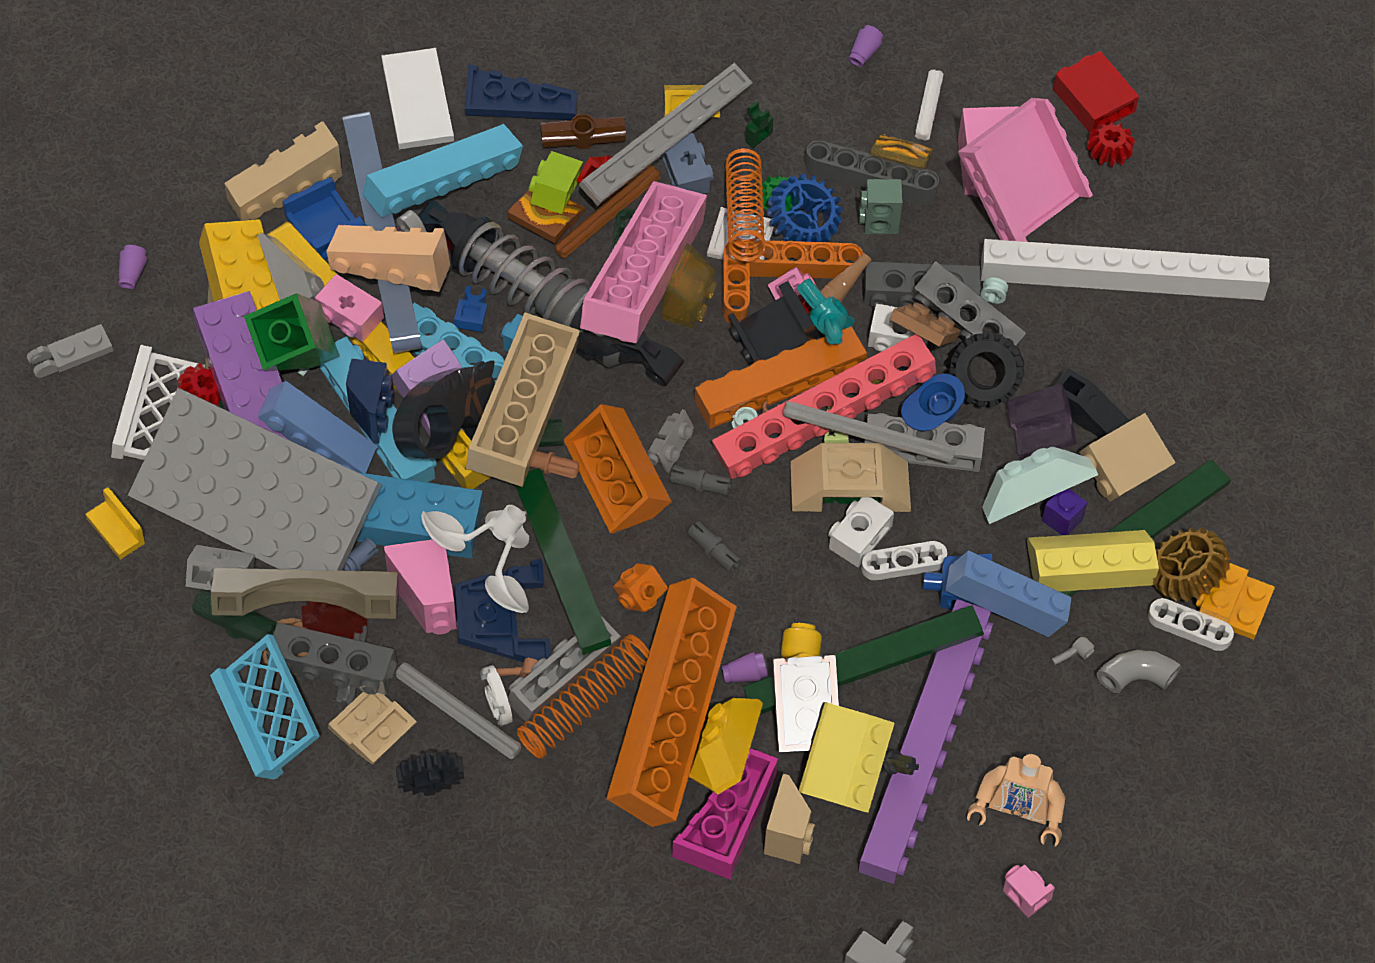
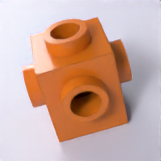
(640, 587)

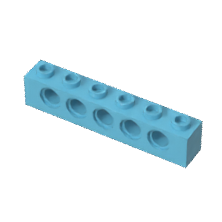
(467, 349)

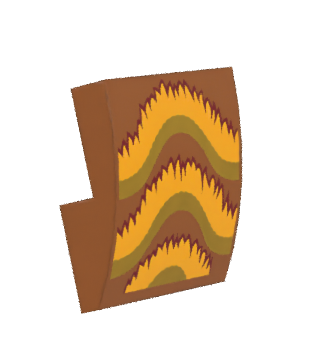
(543, 221)

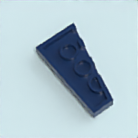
(508, 97)

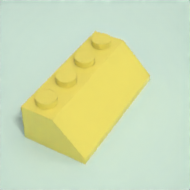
(1094, 560)

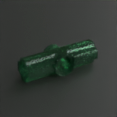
(250, 626)

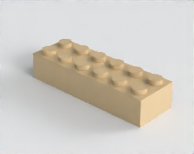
(522, 399)

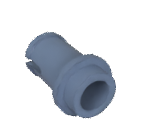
(360, 555)

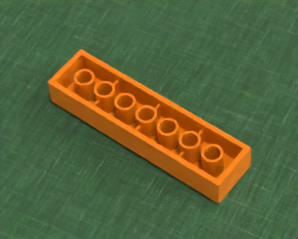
(672, 703)

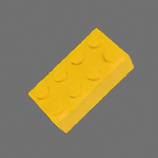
(237, 261)

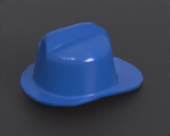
(933, 402)

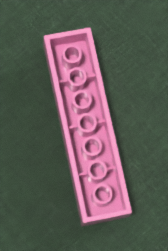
(643, 262)

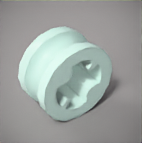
(994, 290)

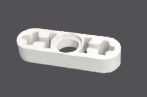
(881, 555)
(1187, 613)

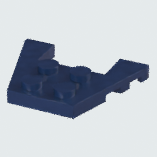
(491, 627)

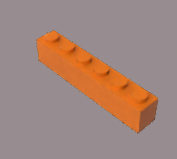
(777, 377)

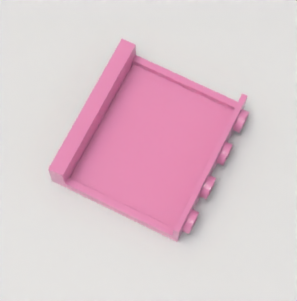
(1024, 170)

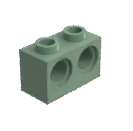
(881, 206)

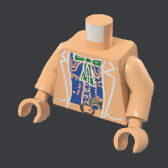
(1025, 791)

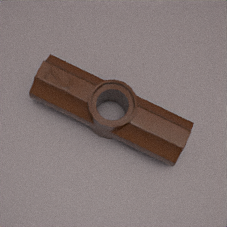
(583, 131)

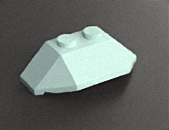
(1034, 480)

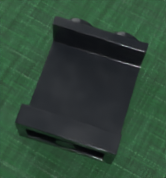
(775, 327)

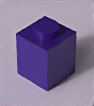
(1064, 511)

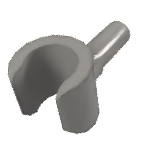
(1081, 646)

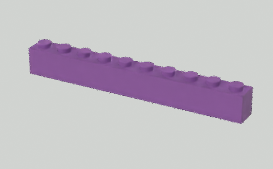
(925, 741)

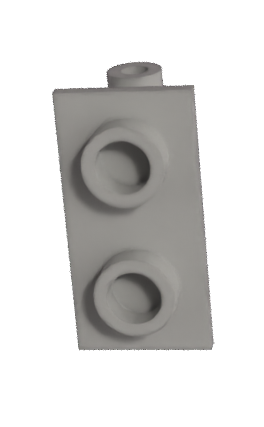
(676, 432)

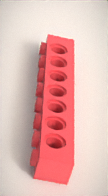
(832, 392)

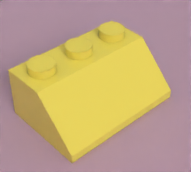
(846, 757)

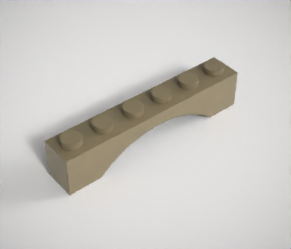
(245, 590)

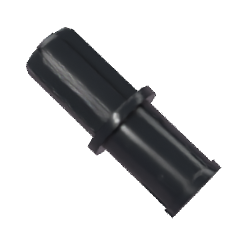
(898, 763)

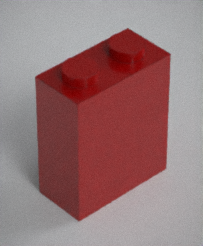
(1095, 91)

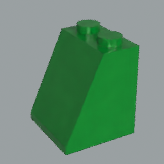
(291, 334)

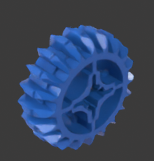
(819, 200)

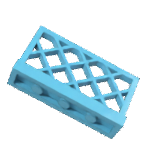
(248, 724)

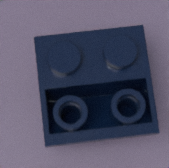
(369, 396)

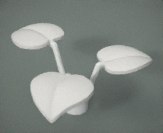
(506, 526)

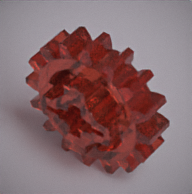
(332, 619)

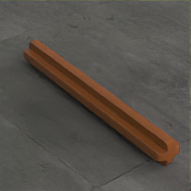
(606, 212)

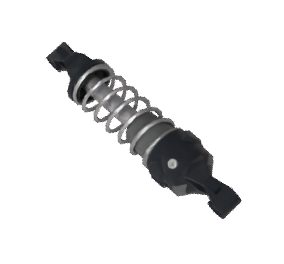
(555, 296)

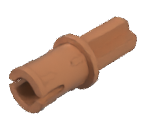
(553, 464)

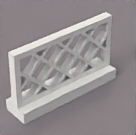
(136, 397)

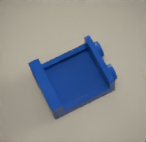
(318, 213)

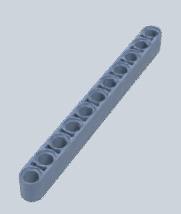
(395, 297)

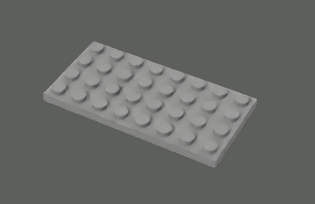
(253, 487)

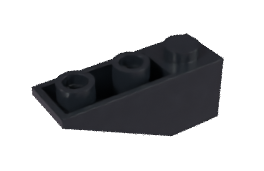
(1090, 406)

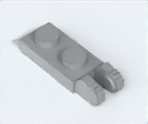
(70, 351)

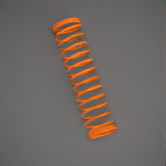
(758, 173)
(540, 751)

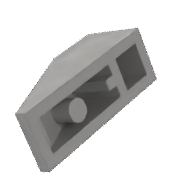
(288, 271)

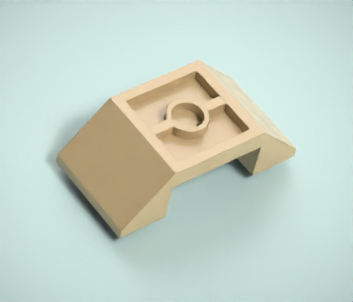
(849, 472)

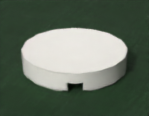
(496, 695)

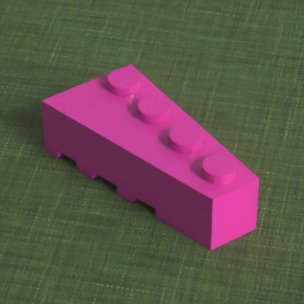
(726, 821)

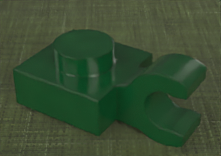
(759, 126)

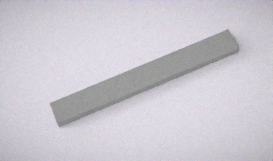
(665, 134)

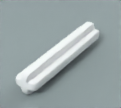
(929, 105)

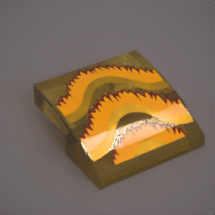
(902, 151)

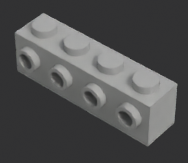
(554, 675)

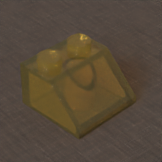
(688, 289)

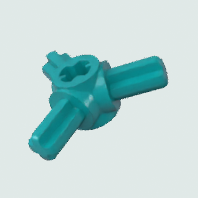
(827, 313)

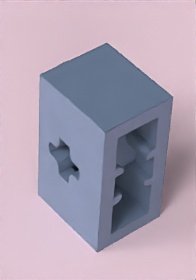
(687, 166)

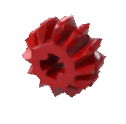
(1110, 144)
(199, 383)

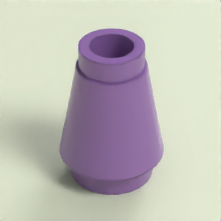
(866, 44)
(131, 265)
(745, 669)

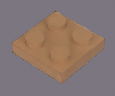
(919, 320)

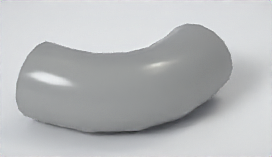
(1138, 666)

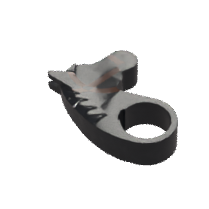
(451, 401)

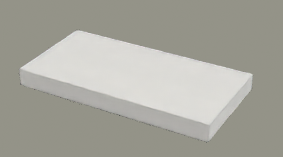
(417, 98)

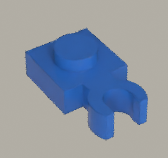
(471, 311)

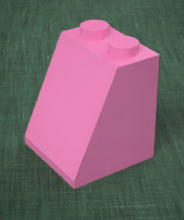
(973, 124)
(424, 583)

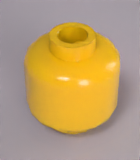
(800, 639)

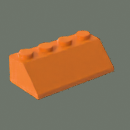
(616, 469)

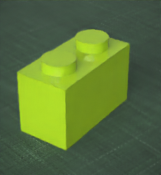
(555, 182)

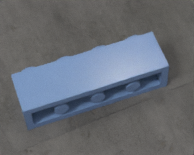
(315, 427)
(1008, 593)

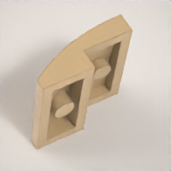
(371, 725)

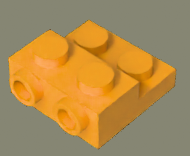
(1238, 601)

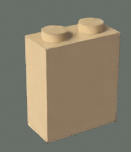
(1128, 457)

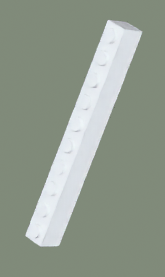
(1125, 269)

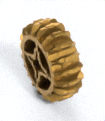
(1191, 564)

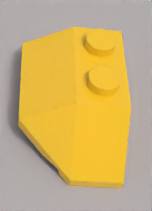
(725, 744)

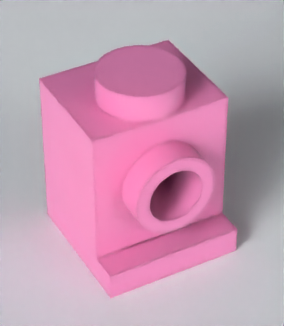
(1027, 889)

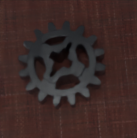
(430, 773)

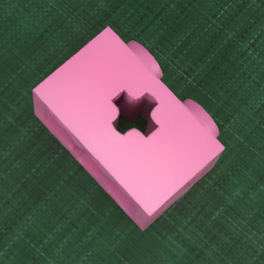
(350, 308)

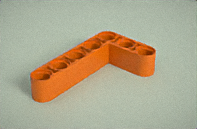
(778, 265)

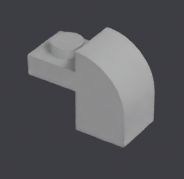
(870, 950)

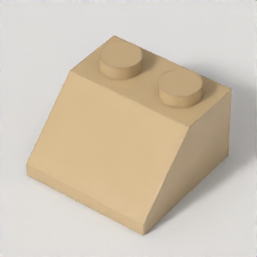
(789, 824)

